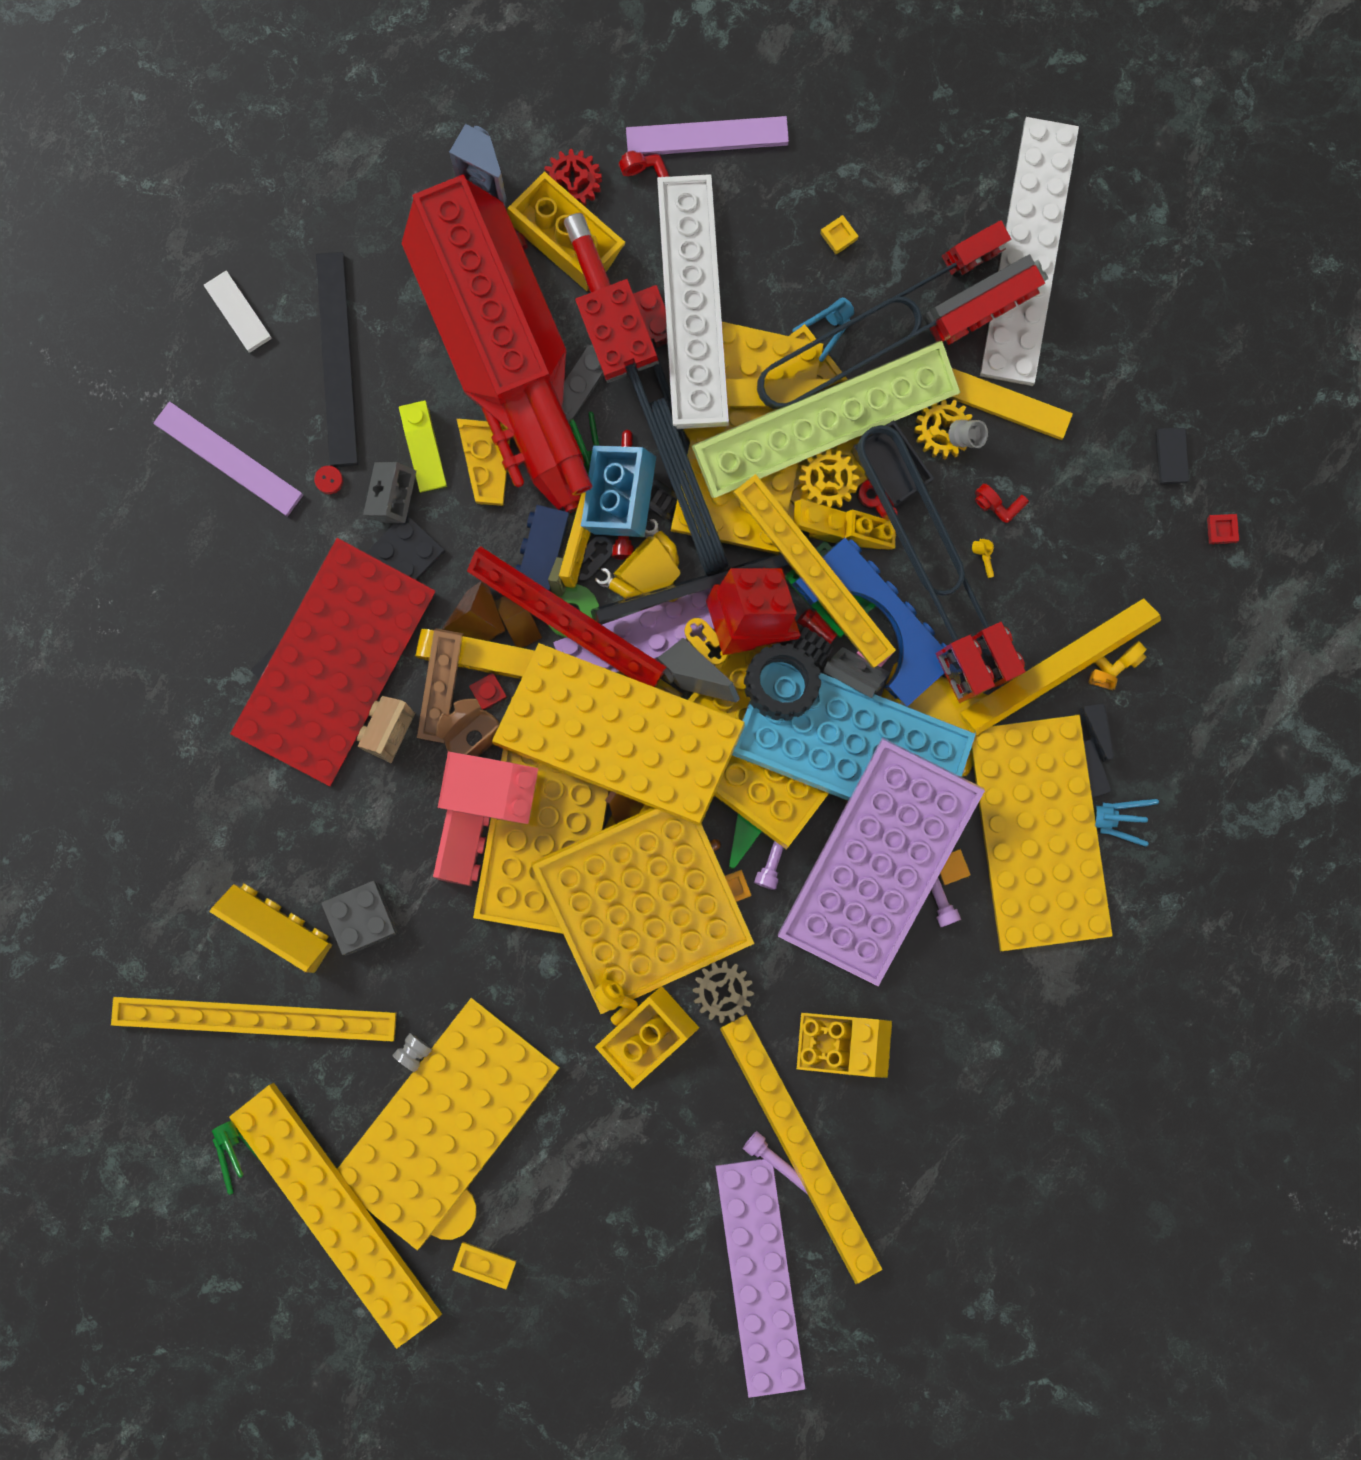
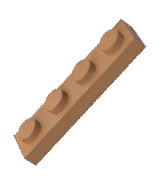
(439, 681)

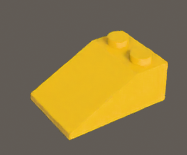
(647, 1037)

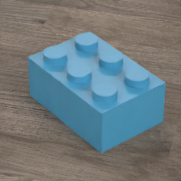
(619, 491)

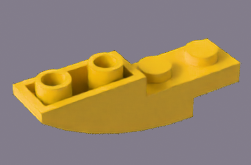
(834, 525)

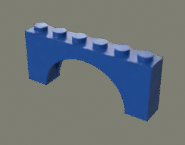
(917, 660)

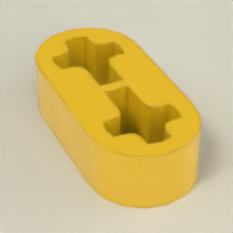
(698, 644)

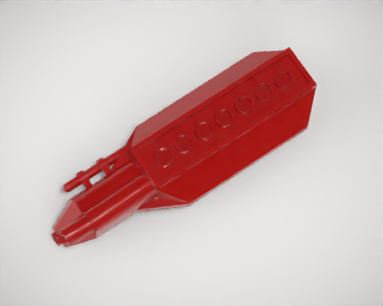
(497, 331)

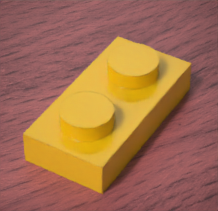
(484, 1265)

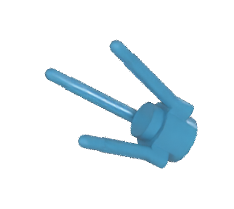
(837, 313)
(1108, 817)

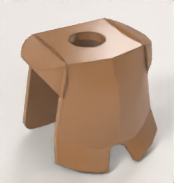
(461, 722)

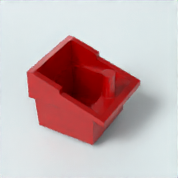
(752, 609)

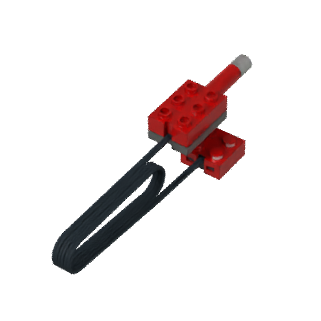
(623, 337)

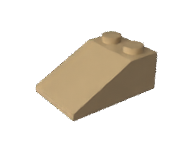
(386, 728)

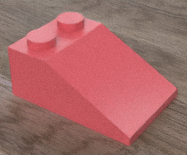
(488, 787)

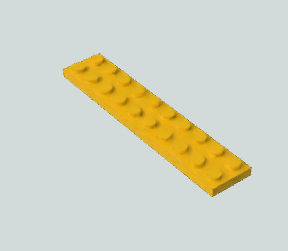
(335, 1215)

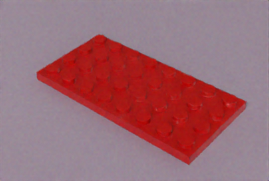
(333, 662)

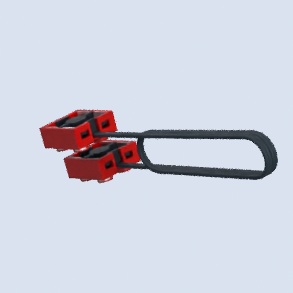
(973, 661)

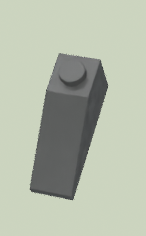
(695, 673)

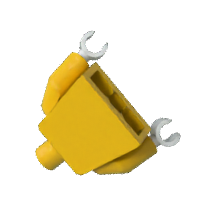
(647, 568)

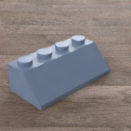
(477, 160)

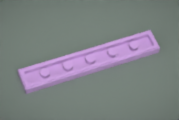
(708, 136)
(228, 459)

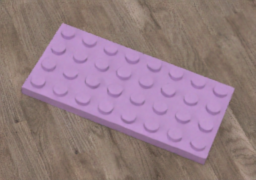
(880, 861)

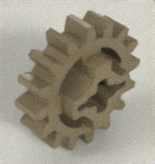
(710, 985)

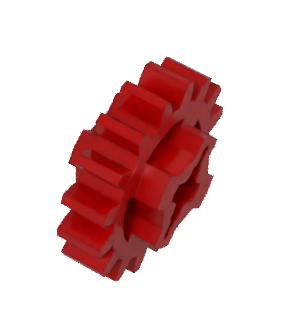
(584, 178)

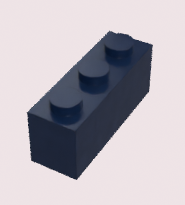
(543, 544)

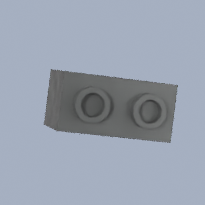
(389, 492)

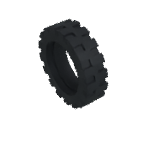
(797, 659)

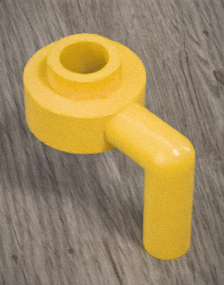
(1132, 656)
(611, 996)

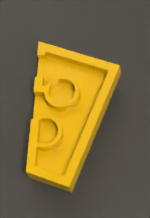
(483, 462)

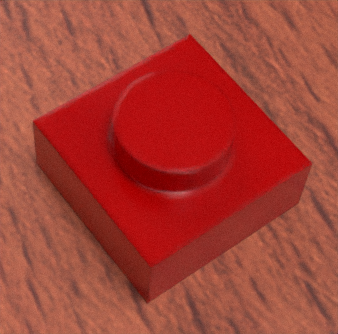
(1223, 529)
(488, 691)

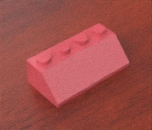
(460, 848)

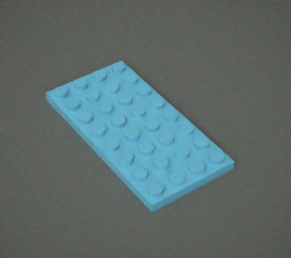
(840, 733)

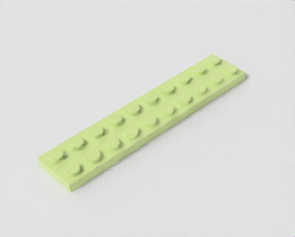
(826, 419)

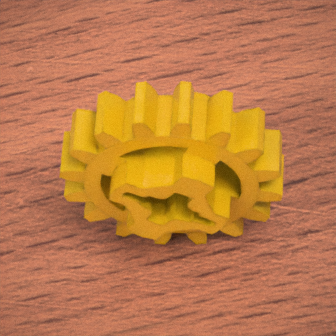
(933, 433)
(837, 486)

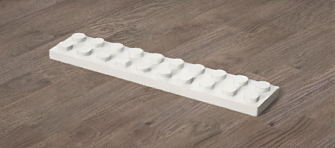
(1035, 229)
(692, 302)

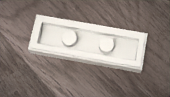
(237, 311)

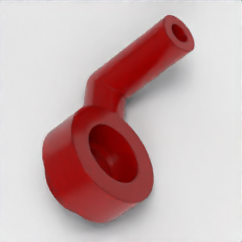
(636, 162)
(989, 499)
(872, 502)

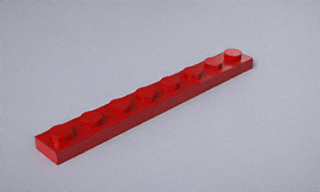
(565, 618)

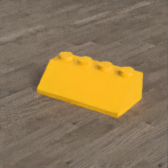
(540, 219)
(272, 928)

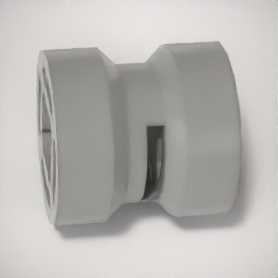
(968, 433)
(412, 1052)

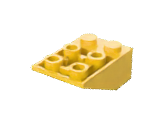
(844, 1045)

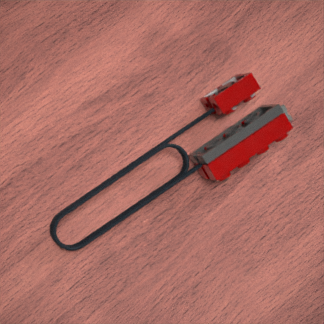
(953, 317)

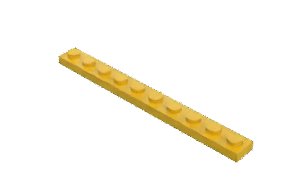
(253, 1019)
(801, 1149)

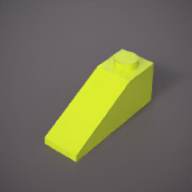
(422, 446)

